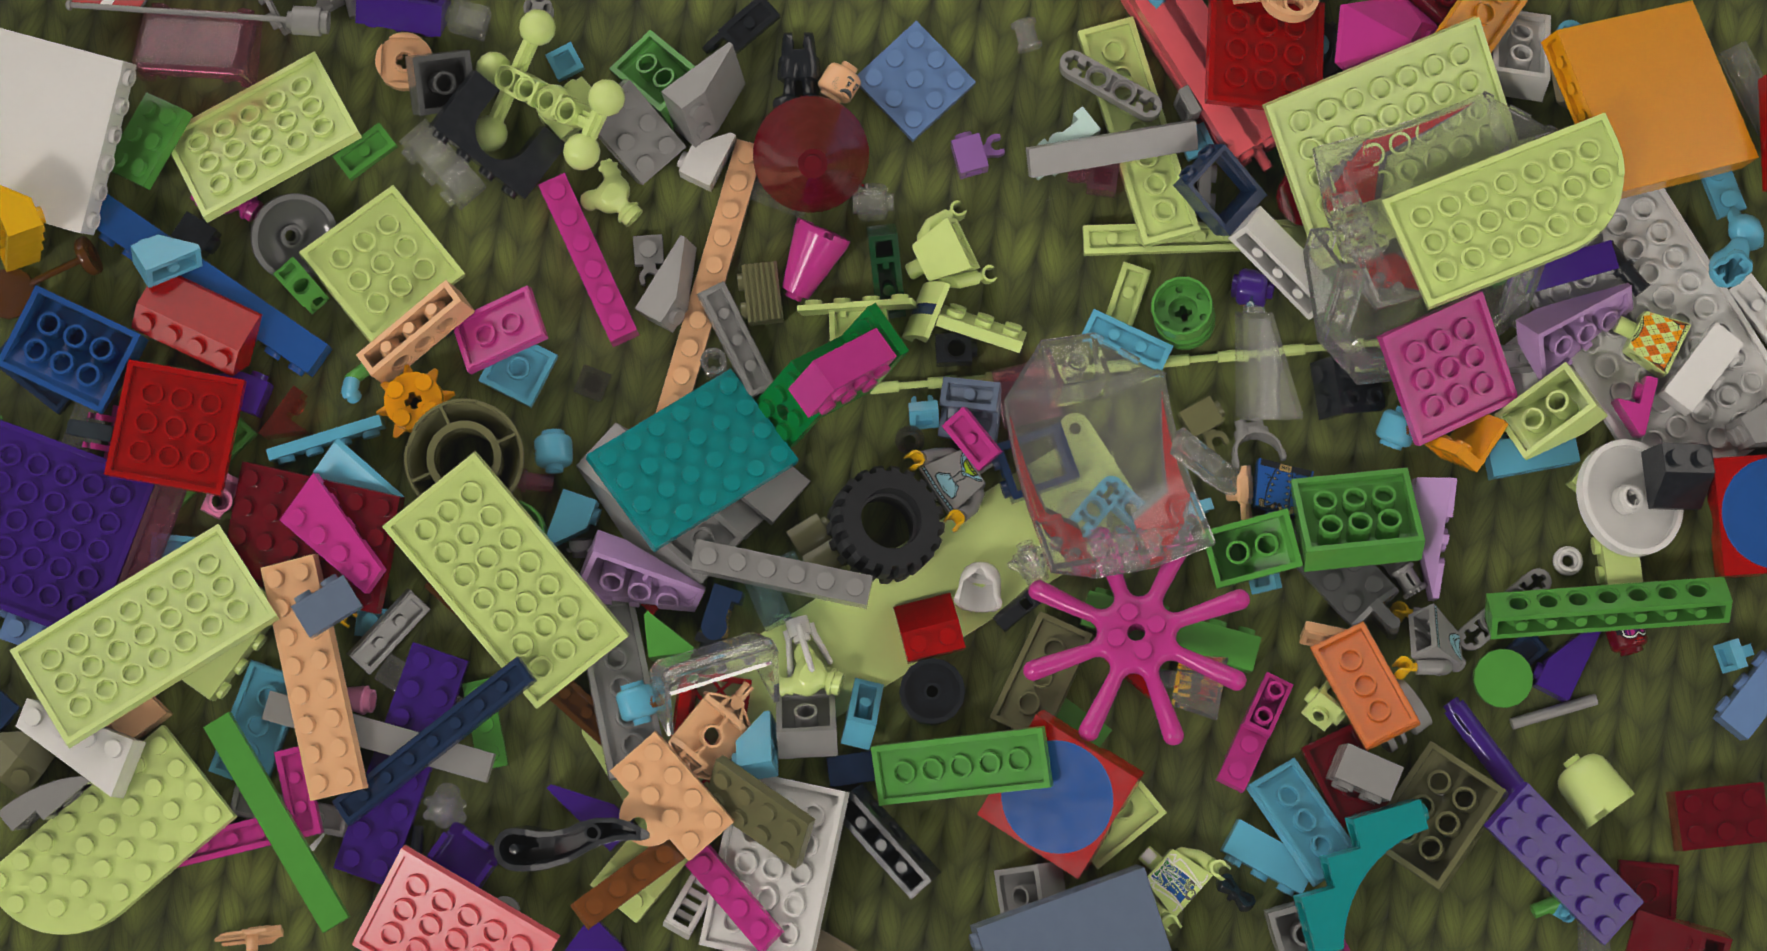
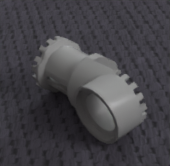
(1405, 577)

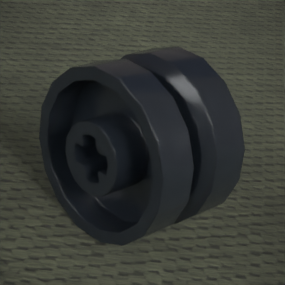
(932, 709)

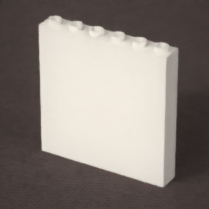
(60, 126)

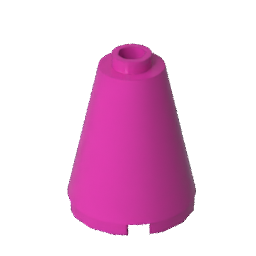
(811, 258)

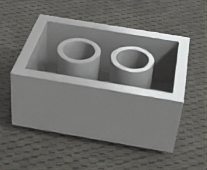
(639, 136)

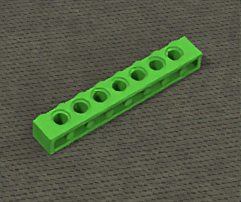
(1608, 607)

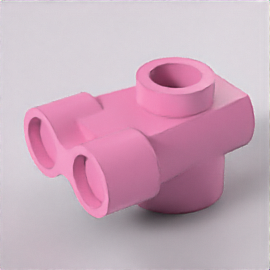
(225, 501)

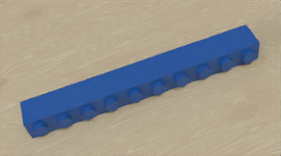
(276, 330)

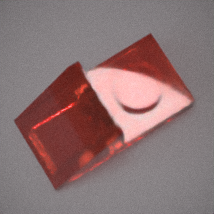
(280, 422)

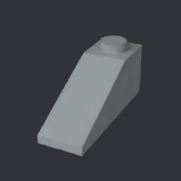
(670, 289)

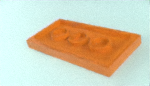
(1365, 686)

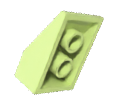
(1551, 412)
(644, 900)

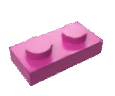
(972, 438)

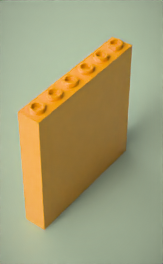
(1659, 92)

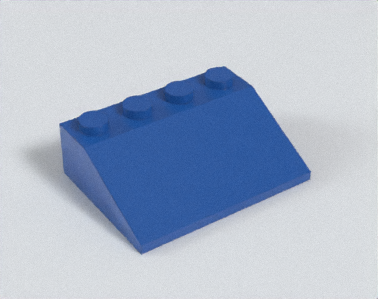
(71, 350)

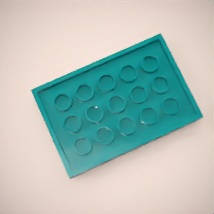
(691, 460)

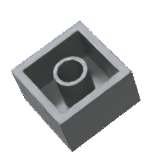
(435, 78)

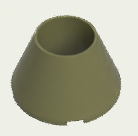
(456, 421)

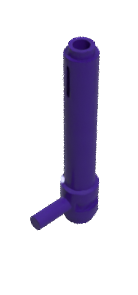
(1482, 745)

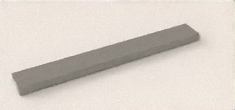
(389, 738)

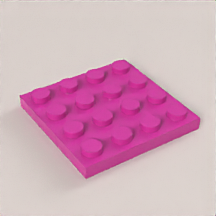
(1448, 368)

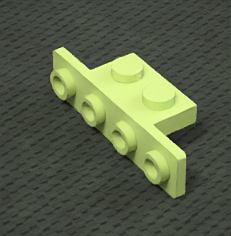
(844, 312)

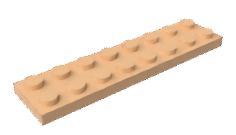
(314, 685)

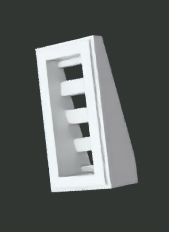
(676, 926)

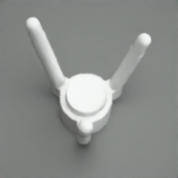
(799, 631)

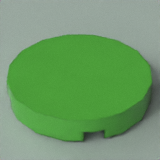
(1502, 678)

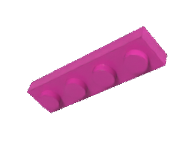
(735, 898)

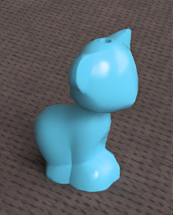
(1732, 263)

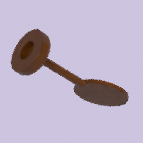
(18, 285)

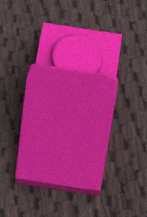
(1636, 414)

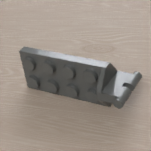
(1357, 594)

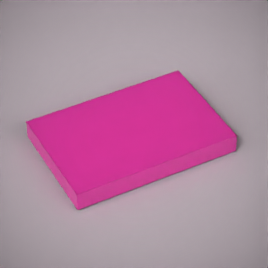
(500, 330)

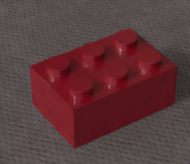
(1718, 816)

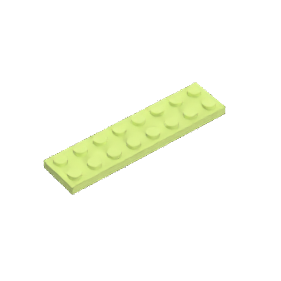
(1154, 201)

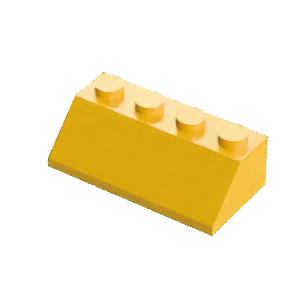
(20, 230)

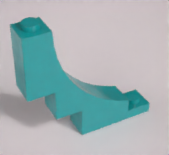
(1372, 834)

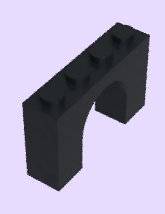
(457, 125)

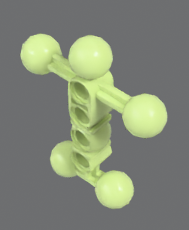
(550, 100)

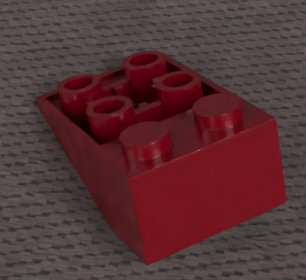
(1664, 933)

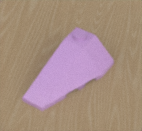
(1564, 328)
(1435, 505)
(631, 575)

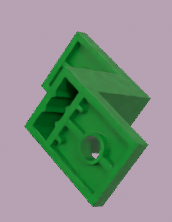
(776, 398)

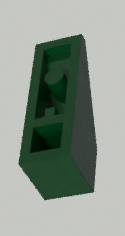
(885, 263)

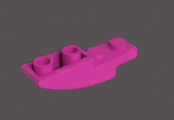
(1254, 732)

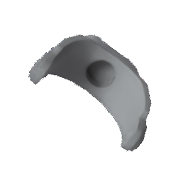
(1254, 431)

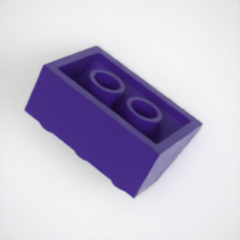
(414, 16)

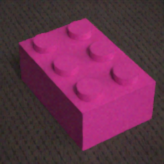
(843, 373)

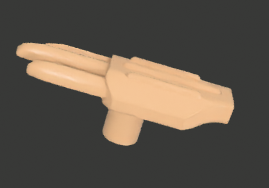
(1244, 492)
(252, 936)

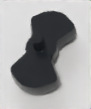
(1243, 900)

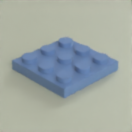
(915, 81)

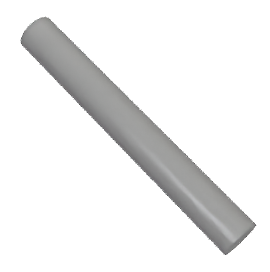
(1553, 711)

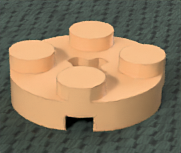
(392, 51)

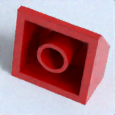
(929, 628)

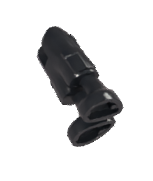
(797, 66)

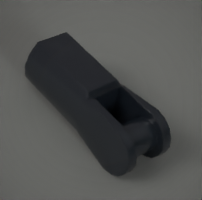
(1014, 611)

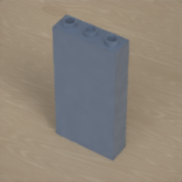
(1095, 916)

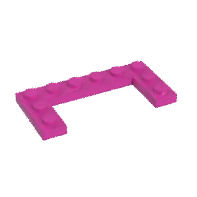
(248, 834)

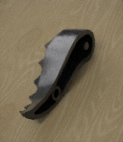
(541, 848)

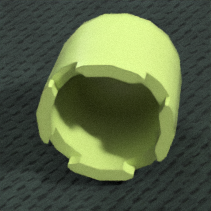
(1592, 787)

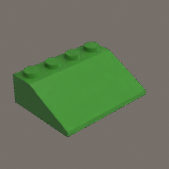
(1357, 519)

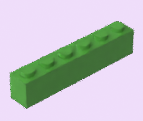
(1202, 637)

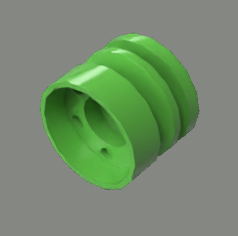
(1182, 297)

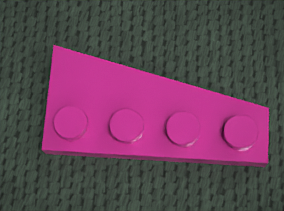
(332, 534)

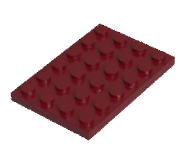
(264, 540)

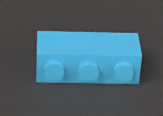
(1507, 460)
(1264, 856)

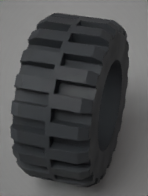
(910, 499)

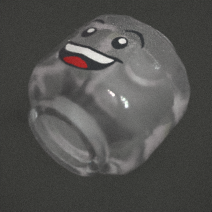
(872, 202)

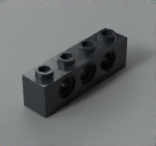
(888, 842)

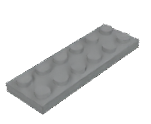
(617, 668)

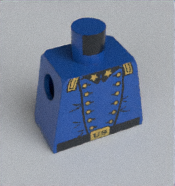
(1273, 485)

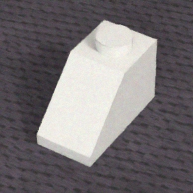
(706, 161)

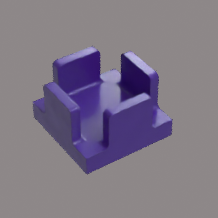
(465, 854)

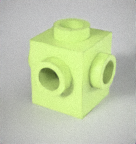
(1323, 707)

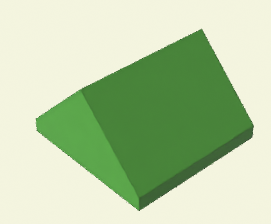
(661, 640)

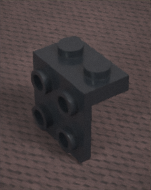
(1339, 394)

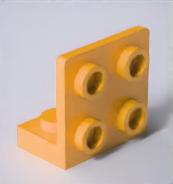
(1470, 443)

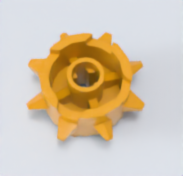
(401, 392)

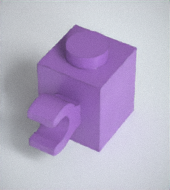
(972, 155)

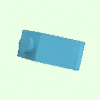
(164, 258)
(573, 517)
(862, 714)
(758, 748)

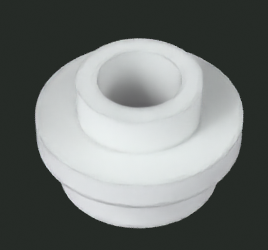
(1574, 554)

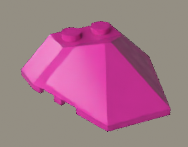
(1377, 28)

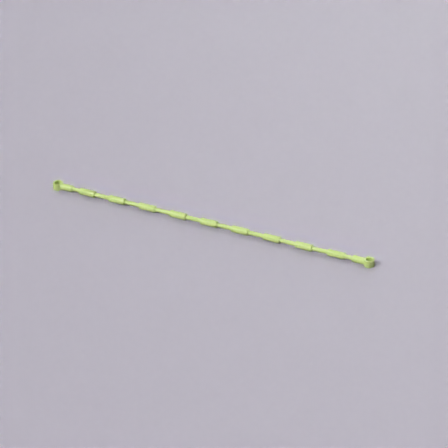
(1172, 361)

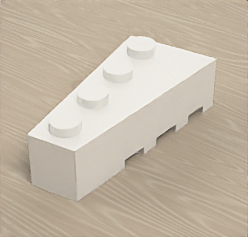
(103, 758)

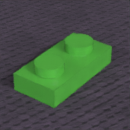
(365, 152)

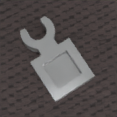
(648, 254)

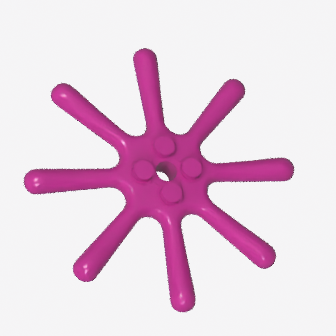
(1140, 656)

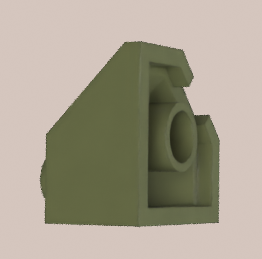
(21, 761)

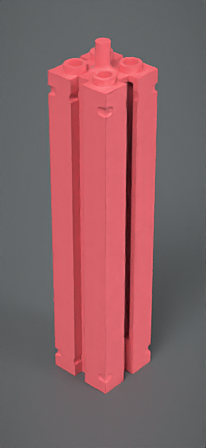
(1179, 42)

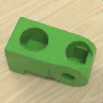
(301, 285)

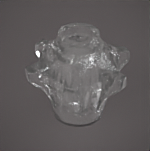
(1030, 562)
(445, 806)

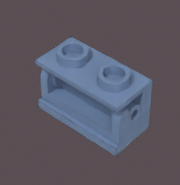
(326, 606)

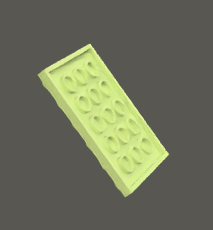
(263, 136)

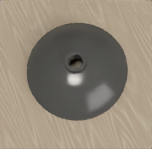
(294, 212)

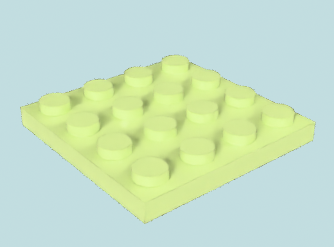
(380, 262)

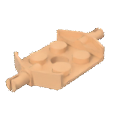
(715, 711)

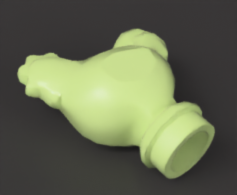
(612, 195)
(809, 683)

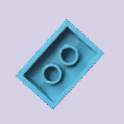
(347, 467)

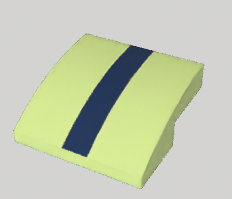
(928, 308)

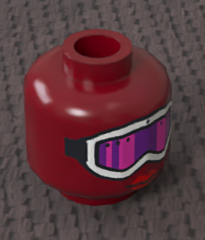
(1627, 641)

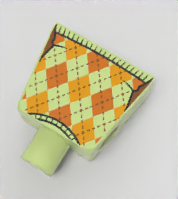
(1652, 340)

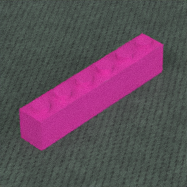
(588, 260)

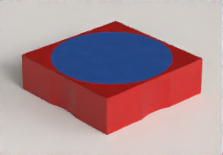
(1739, 516)
(1074, 814)

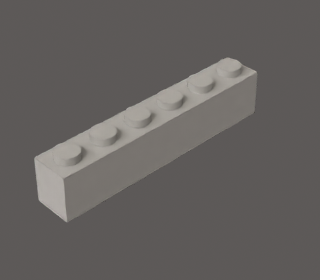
(781, 573)

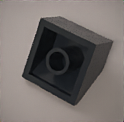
(1677, 475)

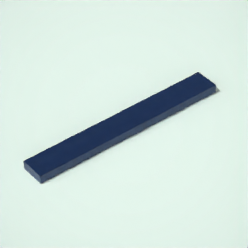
(436, 740)

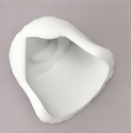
(976, 598)

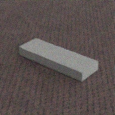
(388, 631)

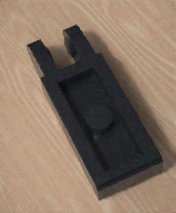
(745, 26)

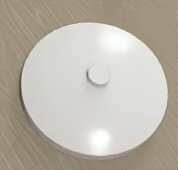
(1616, 504)

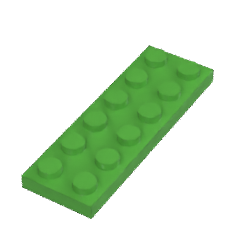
(962, 766)

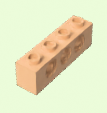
(415, 332)

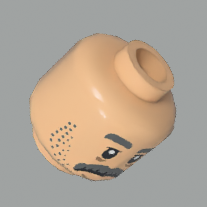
(839, 82)

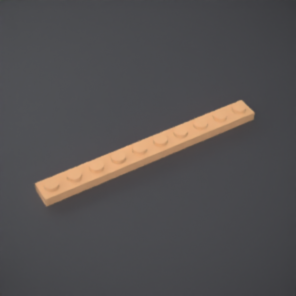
(712, 270)

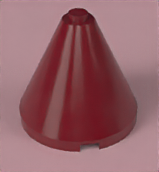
(810, 154)

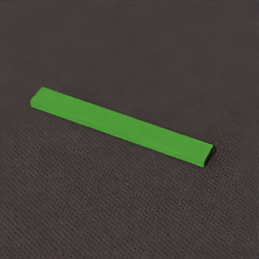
(277, 822)

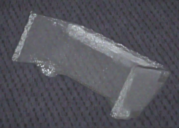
(711, 665)

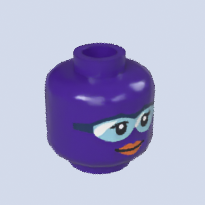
(1251, 288)

